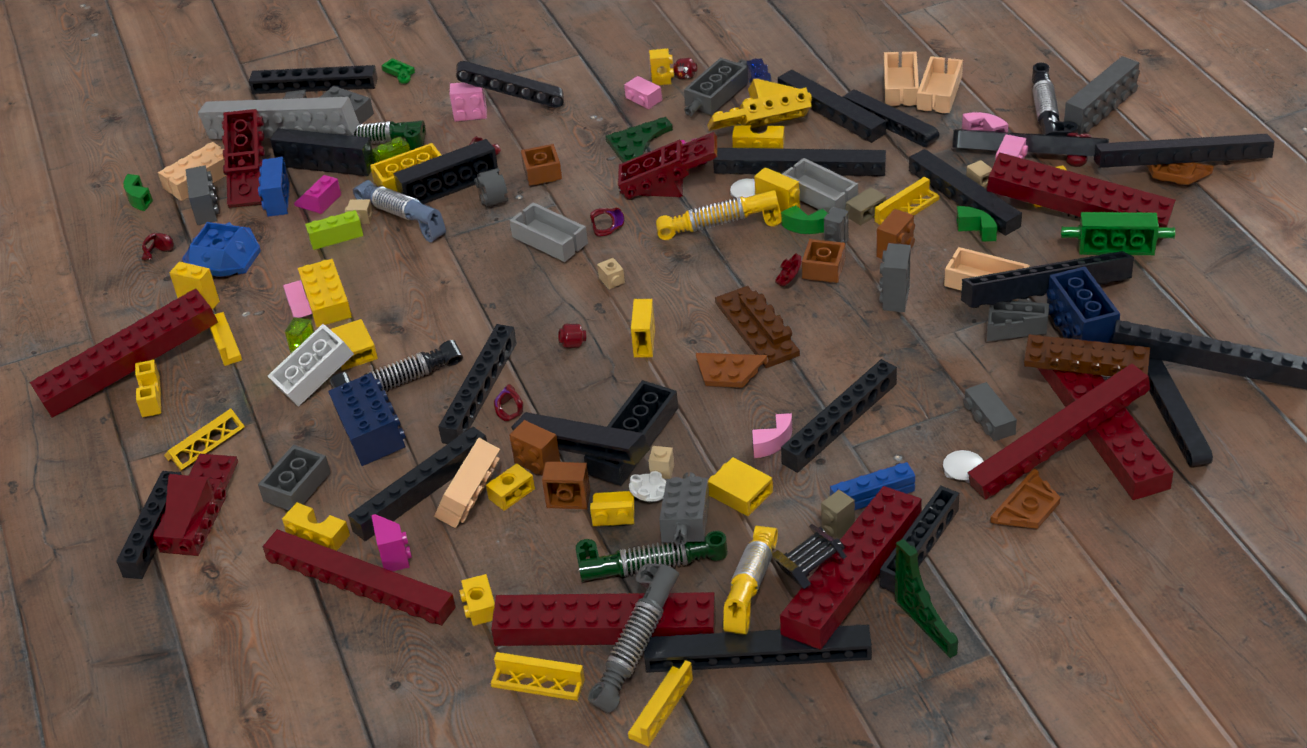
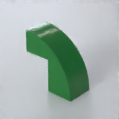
(137, 195)
(976, 220)
(799, 222)

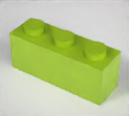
(334, 229)

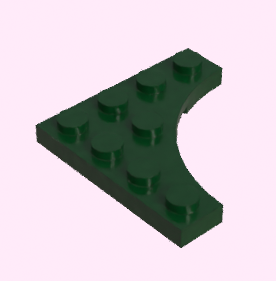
(635, 140)
(916, 600)

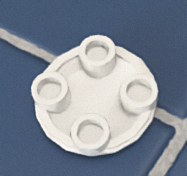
(743, 188)
(959, 463)
(647, 486)

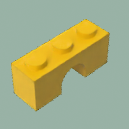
(772, 138)
(149, 393)
(302, 523)

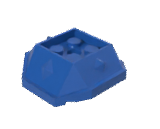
(223, 249)

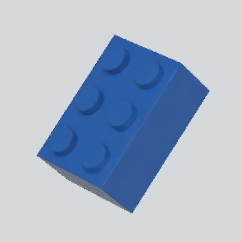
(274, 186)

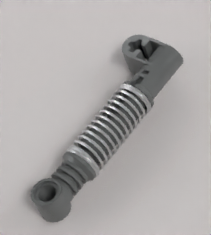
(659, 582)

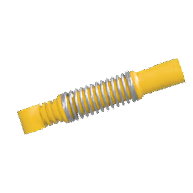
(721, 213)
(748, 579)

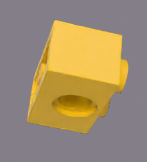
(658, 59)
(510, 487)
(479, 599)

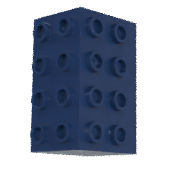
(1081, 306)
(368, 418)

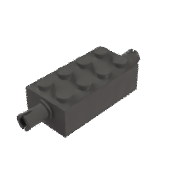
(715, 86)
(684, 509)

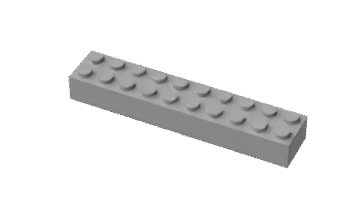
(321, 115)

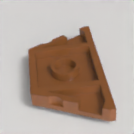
(1180, 172)
(729, 369)
(1027, 504)

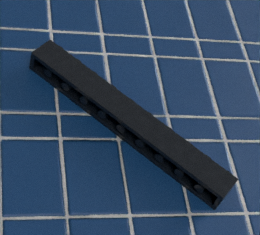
(1183, 150)
(841, 161)
(1035, 280)
(1214, 354)
(754, 649)

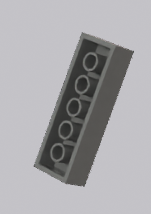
(1103, 94)

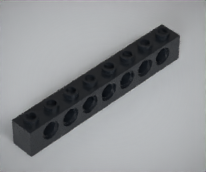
(313, 79)
(478, 383)
(838, 415)

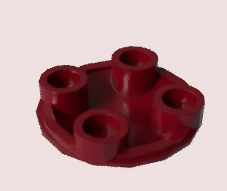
(789, 270)

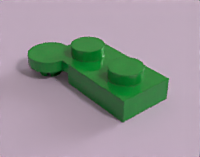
(398, 69)

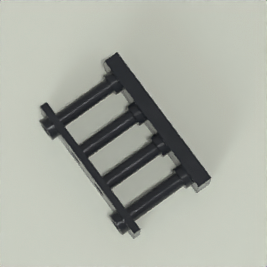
(809, 555)

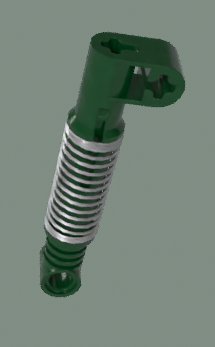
(412, 131)
(631, 561)

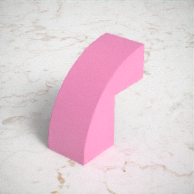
(983, 122)
(297, 299)
(770, 440)

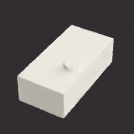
(310, 365)

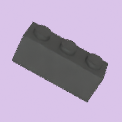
(990, 411)

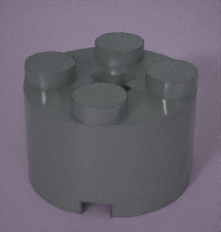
(491, 187)

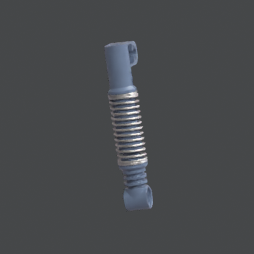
(429, 219)

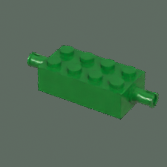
(1116, 232)

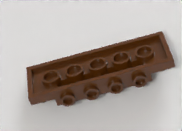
(758, 325)
(1083, 355)

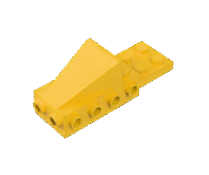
(766, 105)

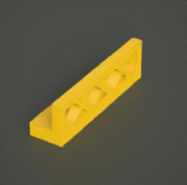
(905, 198)
(225, 341)
(199, 435)
(540, 672)
(661, 704)

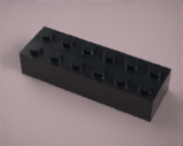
(323, 151)
(446, 172)
(644, 412)

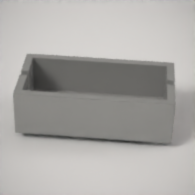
(821, 186)
(549, 231)

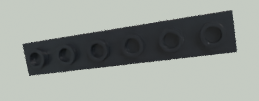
(924, 531)
(140, 545)

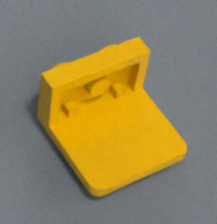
(612, 508)

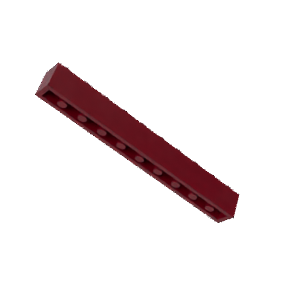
(1058, 431)
(359, 577)

